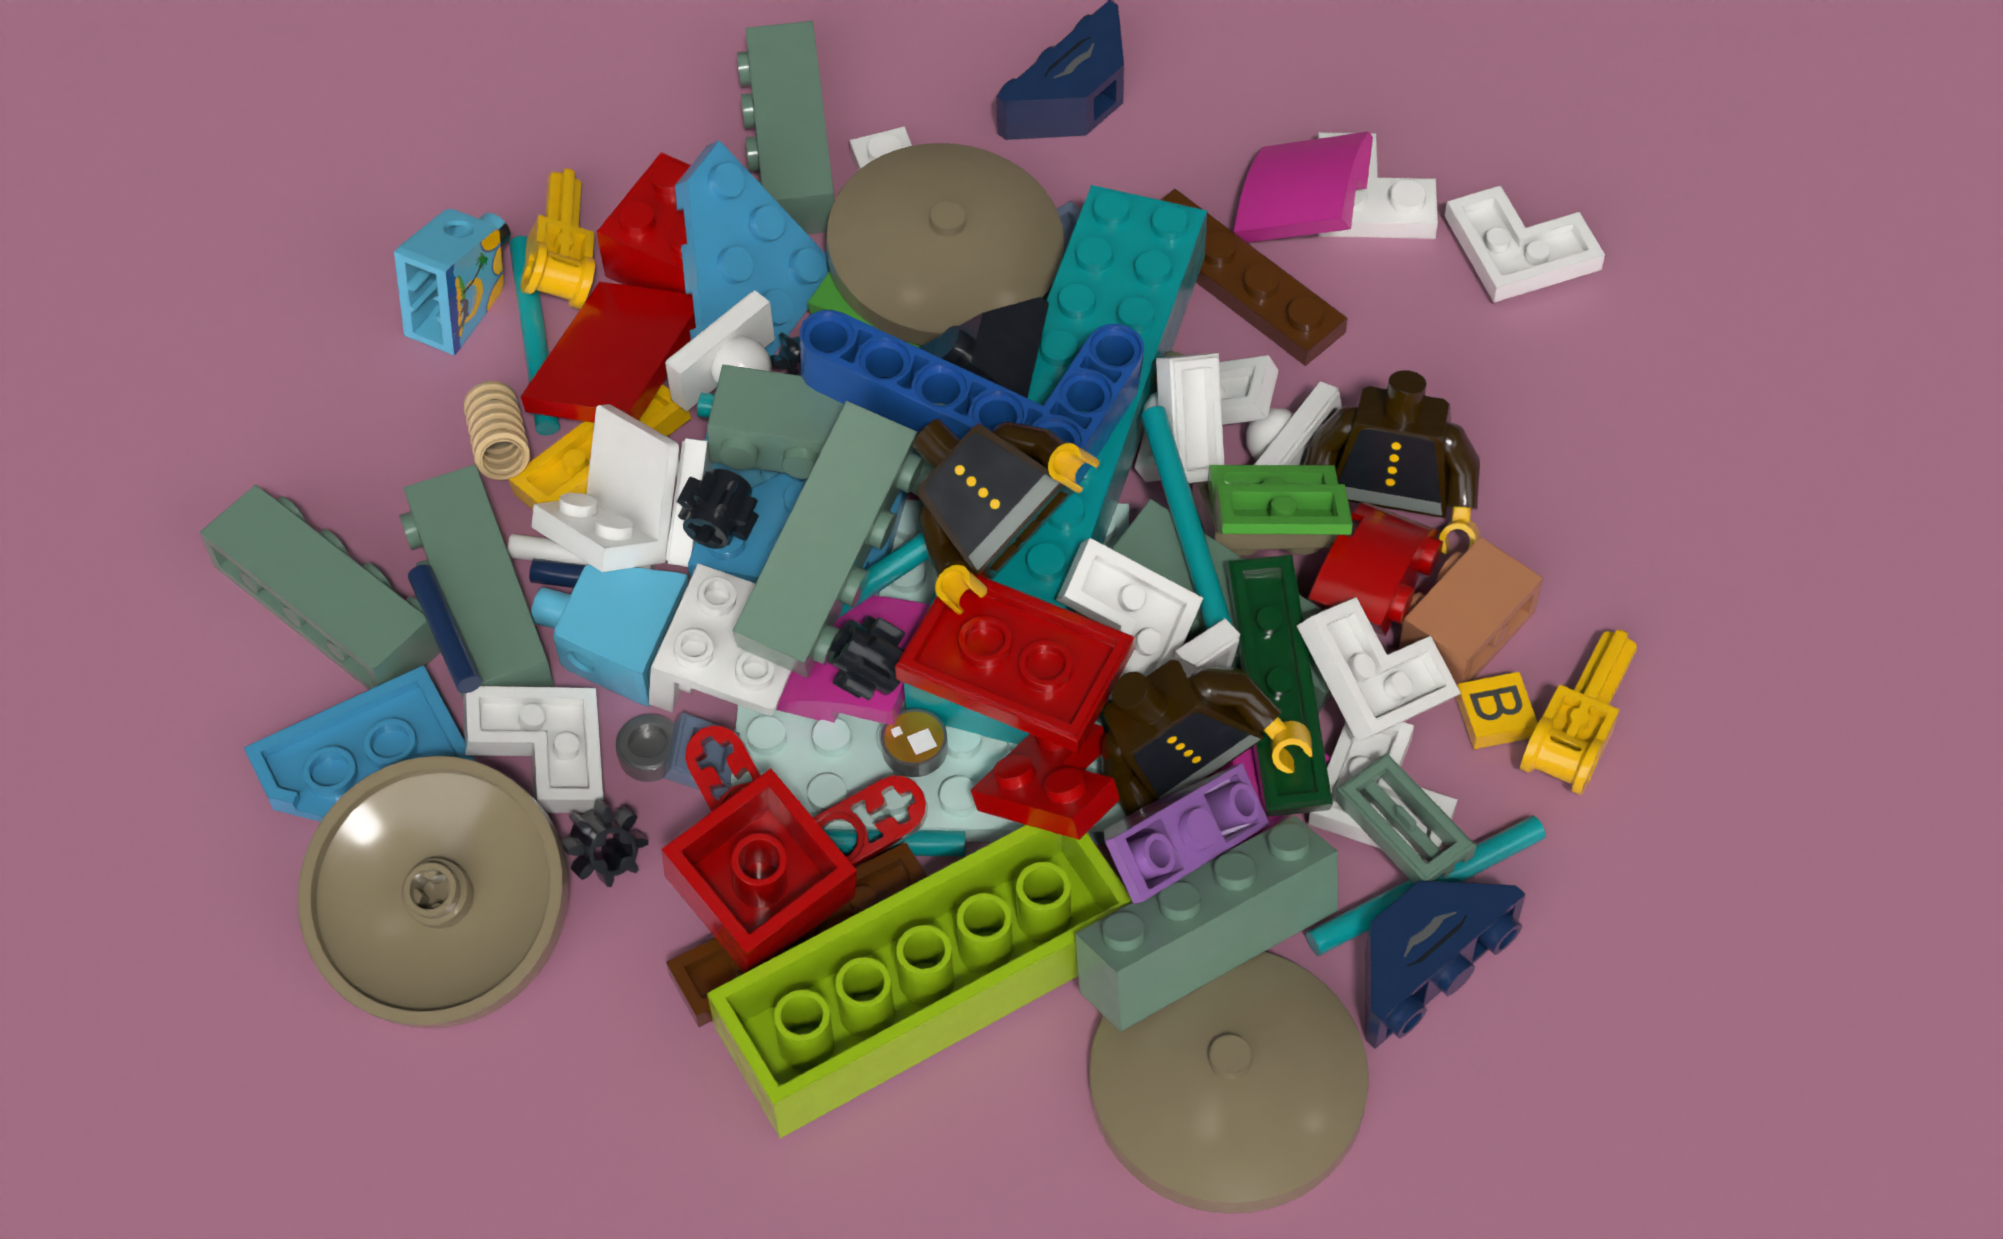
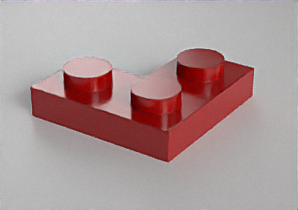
(1049, 786)

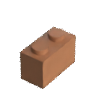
(1473, 608)

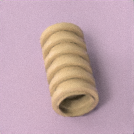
(496, 430)

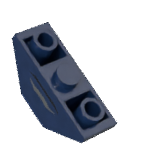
(1069, 84)
(1430, 946)

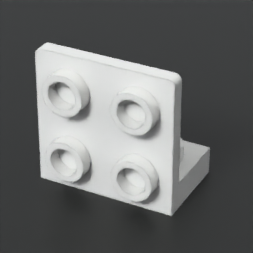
(627, 499)
(703, 652)

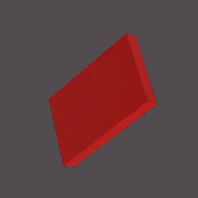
(612, 353)
(1018, 662)

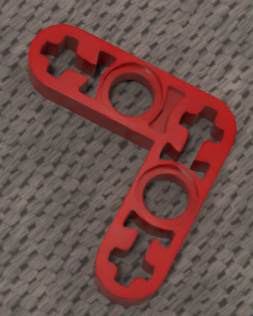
(873, 796)

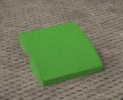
(1278, 499)

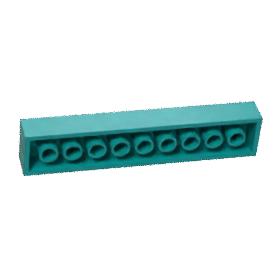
(1124, 265)

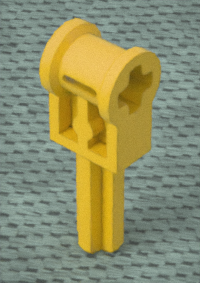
(558, 249)
(1581, 720)

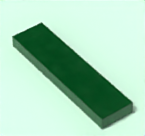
(1278, 661)

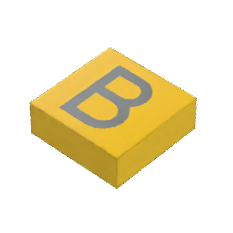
(1496, 710)

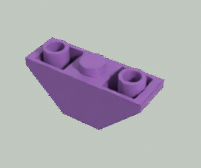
(1184, 831)

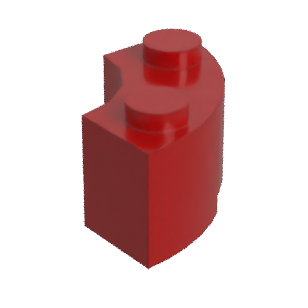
(1377, 565)

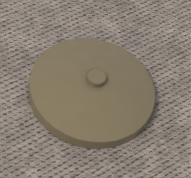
(940, 239)
(433, 892)
(1234, 1089)

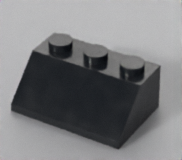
(997, 344)

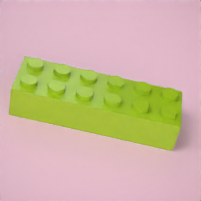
(913, 973)

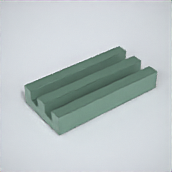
(1394, 846)

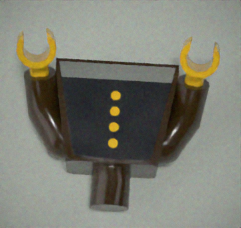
(1403, 453)
(989, 497)
(1187, 726)

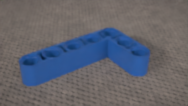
(921, 379)

